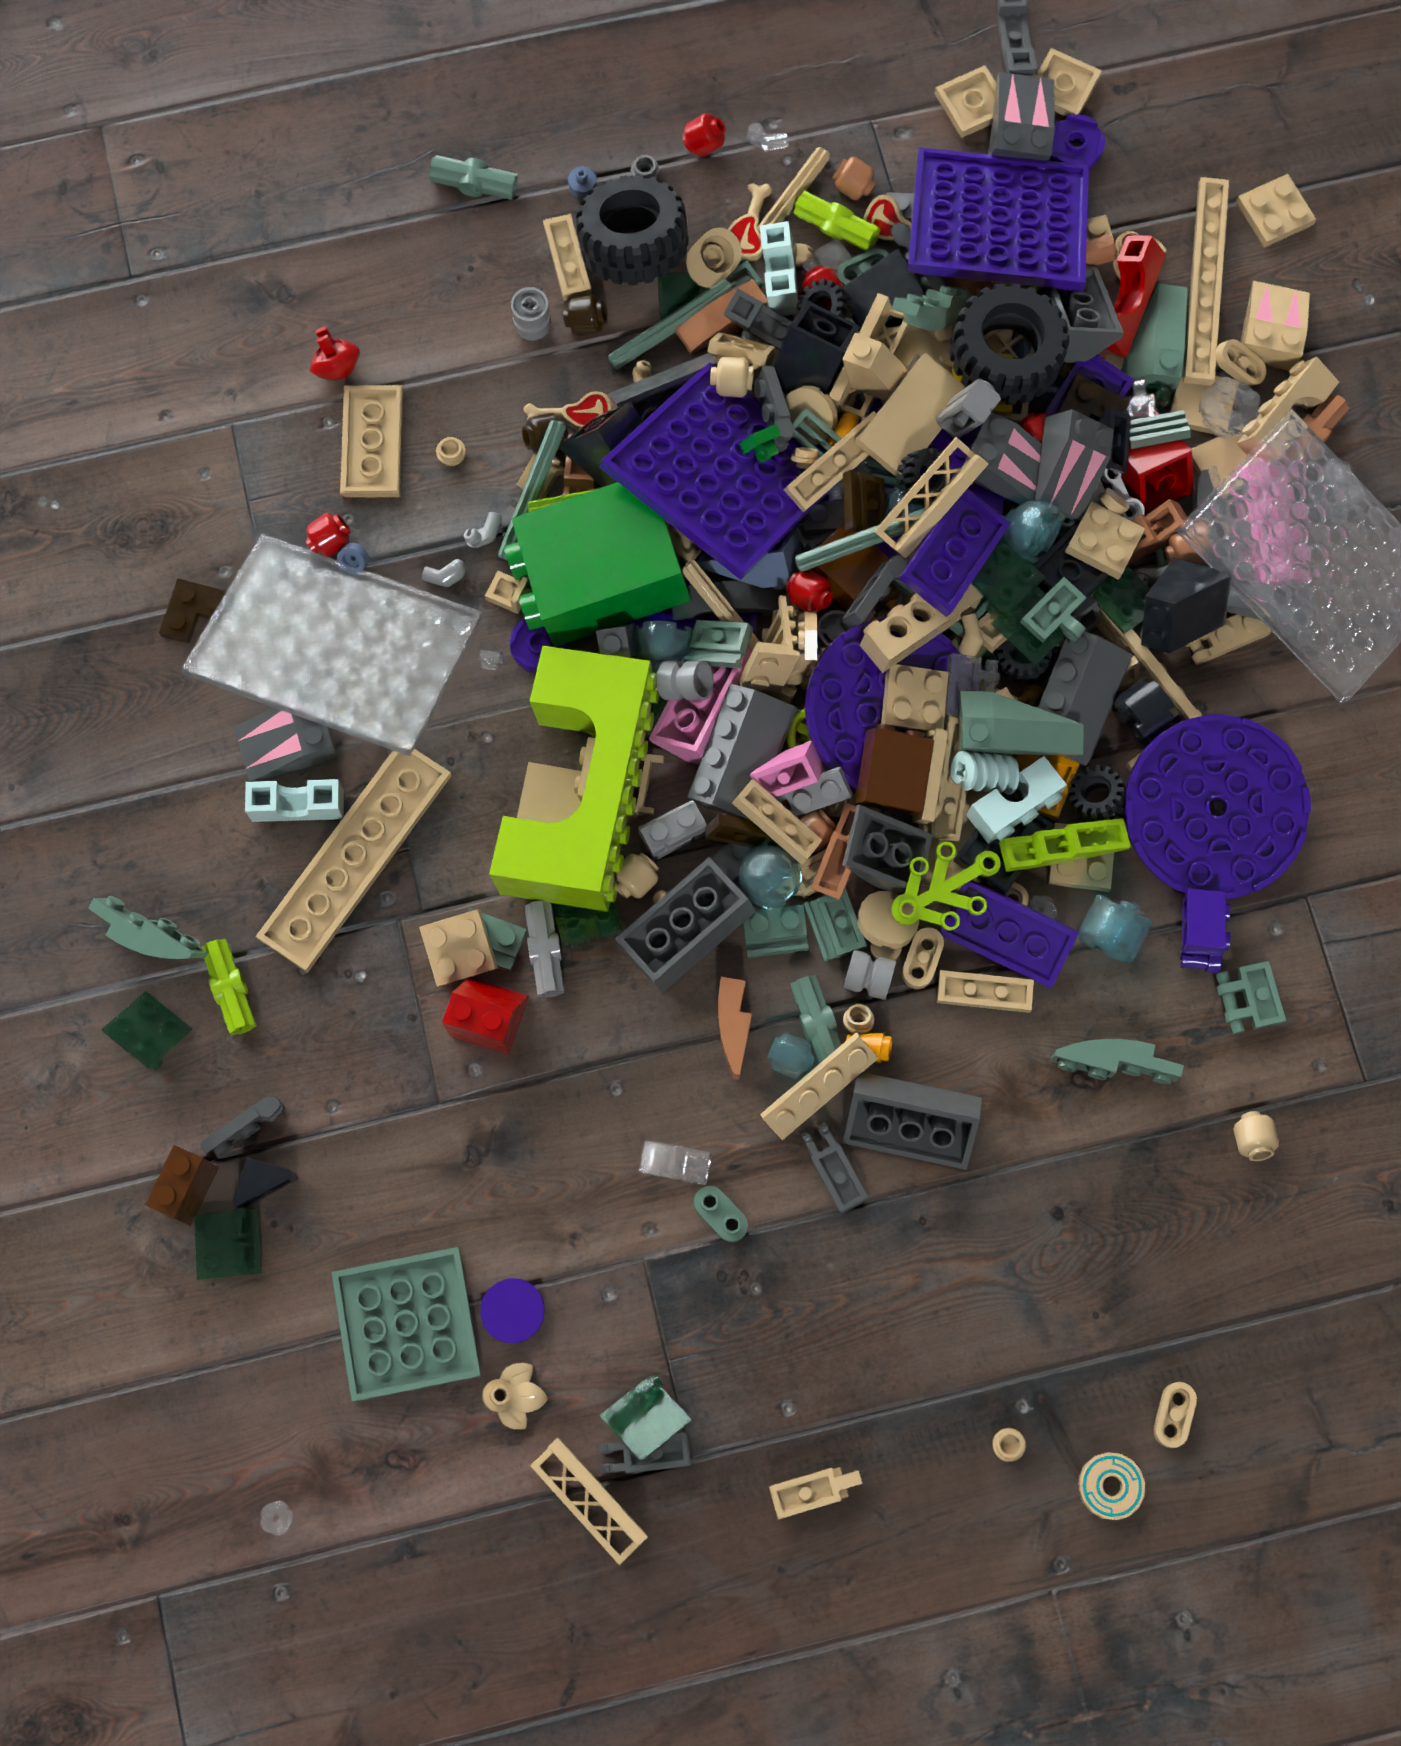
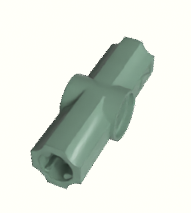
(473, 177)
(815, 1017)

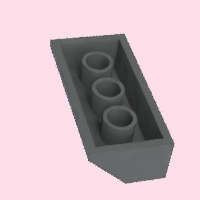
(1089, 317)
(655, 390)
(1086, 686)
(744, 737)
(685, 924)
(912, 1120)

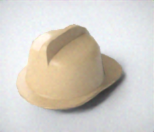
(713, 257)

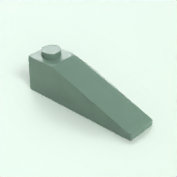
(1160, 339)
(1007, 726)

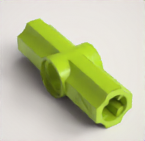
(836, 221)
(228, 987)

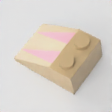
(1276, 324)

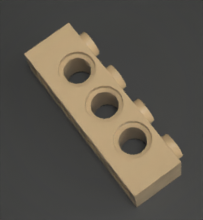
(888, 650)

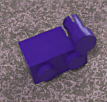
(1204, 929)

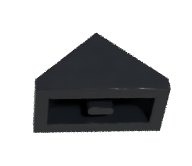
(1121, 424)
(260, 1181)

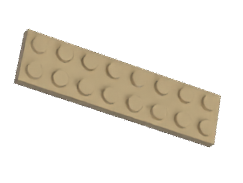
(353, 857)

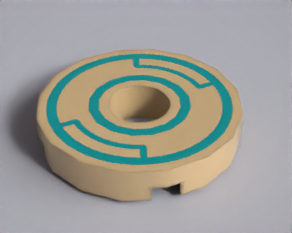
(1131, 1486)

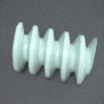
(985, 772)

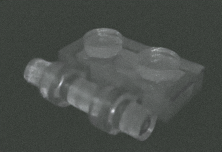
(965, 676)

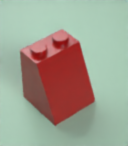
(1159, 473)
(485, 1014)

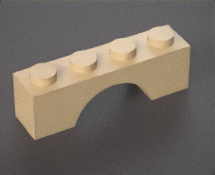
(1306, 387)

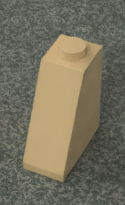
(872, 367)

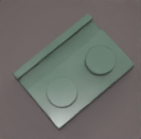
(720, 643)
(834, 926)
(776, 931)
(505, 940)

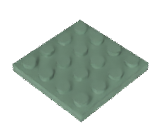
(406, 1324)

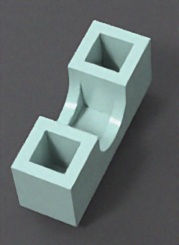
(780, 268)
(278, 803)
(996, 816)

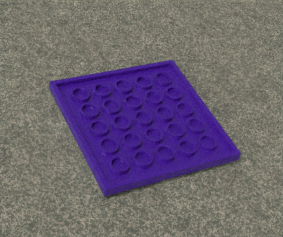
(999, 219)
(701, 482)

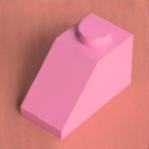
(790, 770)

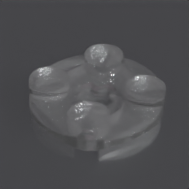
(1233, 392)

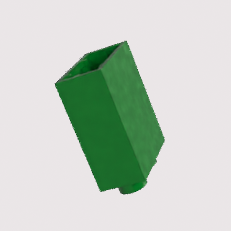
(594, 564)

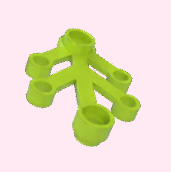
(941, 890)

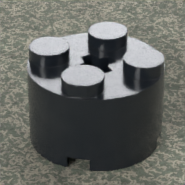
(1145, 710)

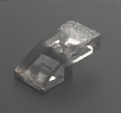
(675, 1162)

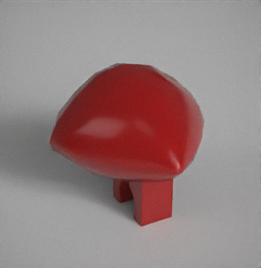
(334, 357)

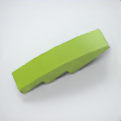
(1065, 844)

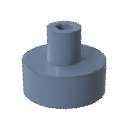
(581, 181)
(353, 555)

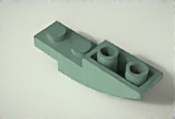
(935, 309)
(145, 936)
(1104, 1056)

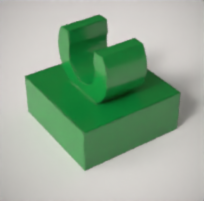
(762, 443)

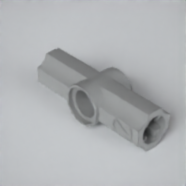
(544, 949)

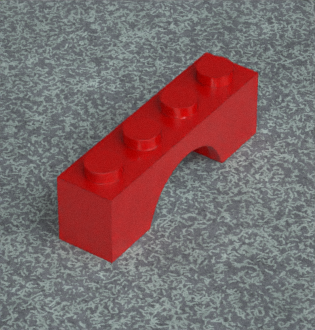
(1139, 269)

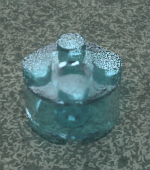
(1114, 928)

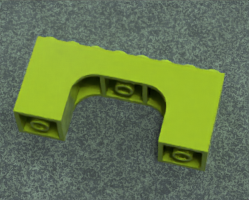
(578, 857)

